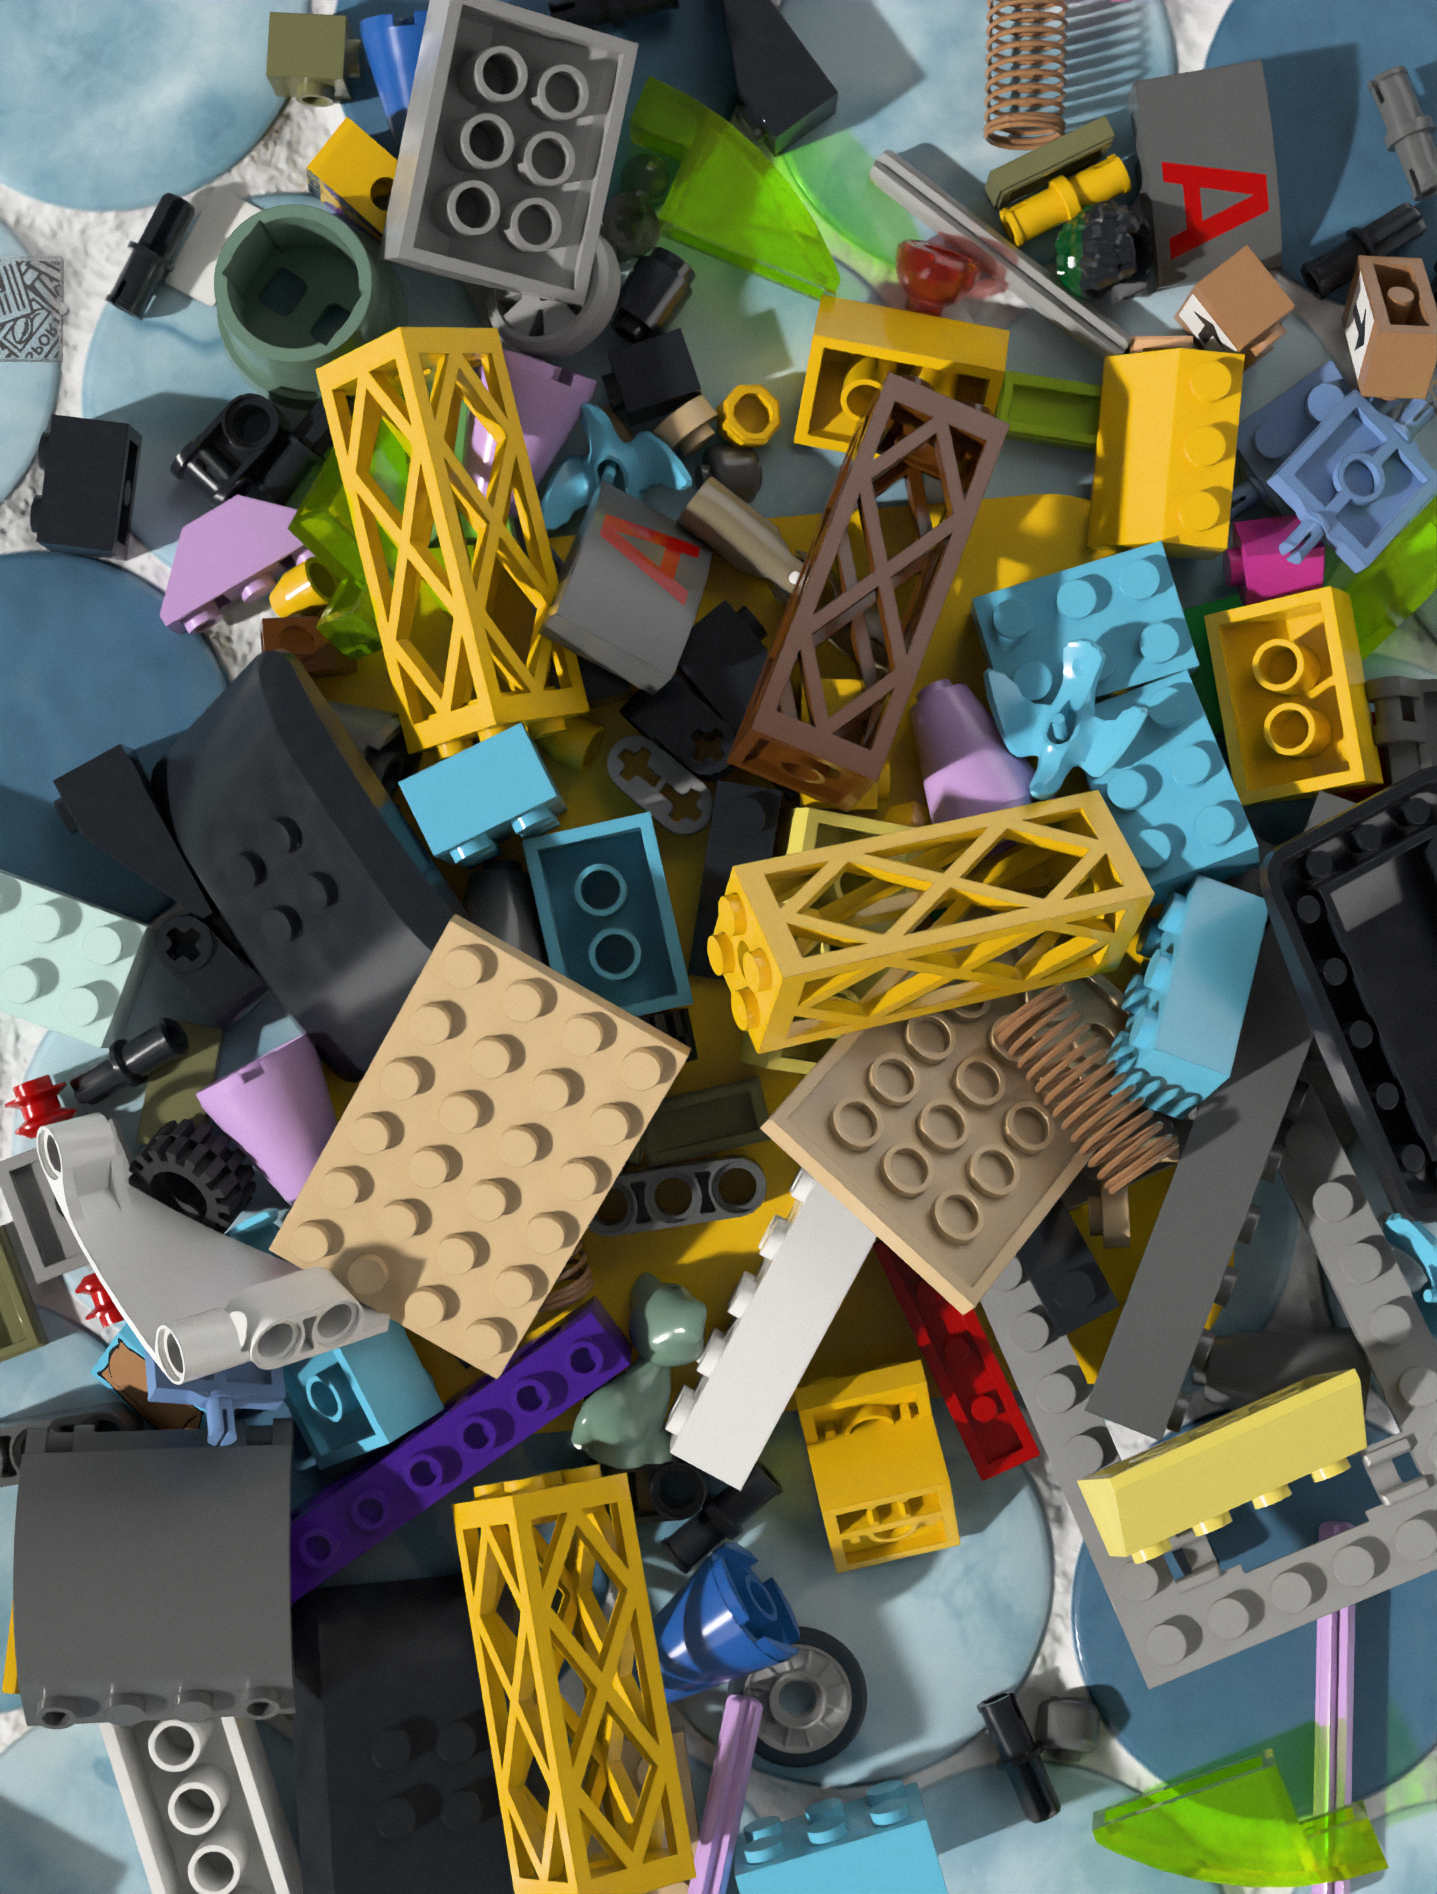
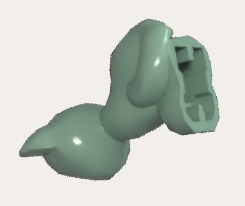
(626, 1414)

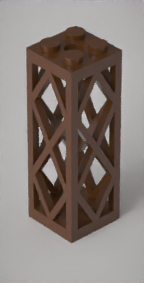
(923, 435)

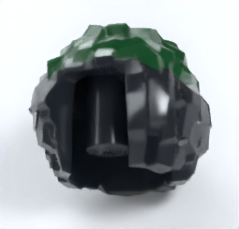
(1105, 253)

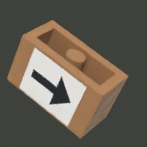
(1236, 309)
(1391, 327)

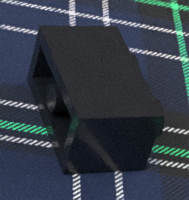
(86, 487)

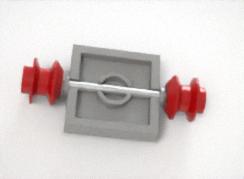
(33, 1206)

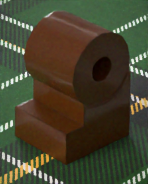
(307, 643)

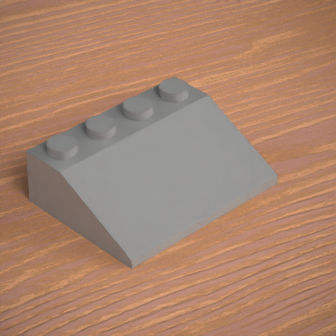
(508, 149)

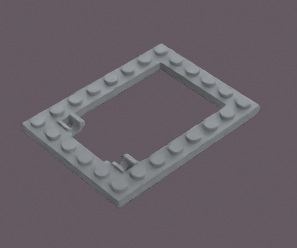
(1214, 1611)

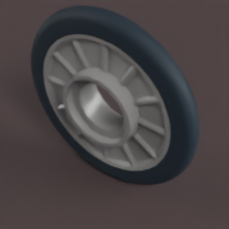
(831, 1721)

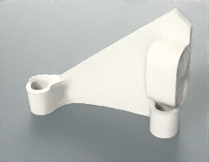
(183, 1287)

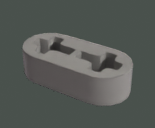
(670, 774)

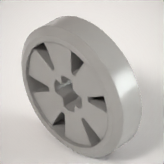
(554, 328)

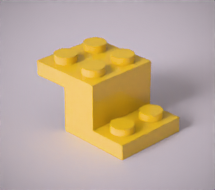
(878, 1465)

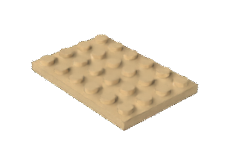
(942, 1135)
(479, 1146)

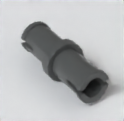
(1407, 130)

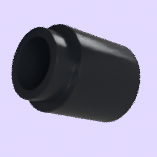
(652, 296)

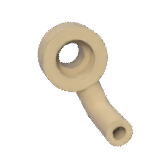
(683, 430)
(1111, 1212)

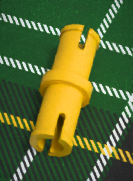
(1064, 200)

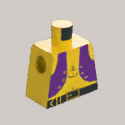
(351, 176)

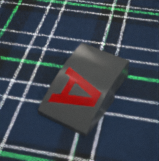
(1206, 170)
(628, 590)

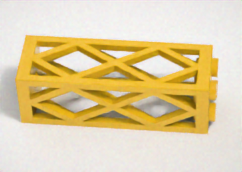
(437, 487)
(762, 943)
(602, 1659)

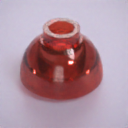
(934, 275)

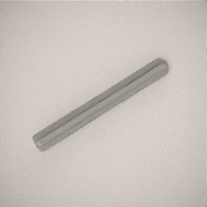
(998, 256)

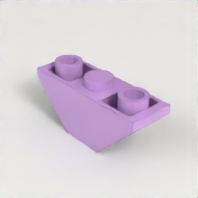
(226, 558)

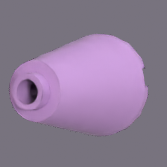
(547, 408)
(965, 758)
(276, 1113)

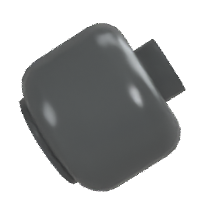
(733, 467)
(1068, 1727)

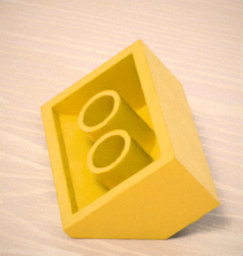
(863, 341)
(1166, 452)
(1293, 697)

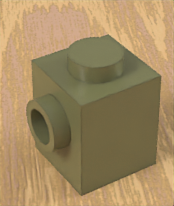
(313, 57)

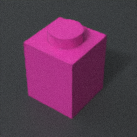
(1261, 570)

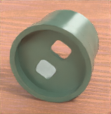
(339, 269)

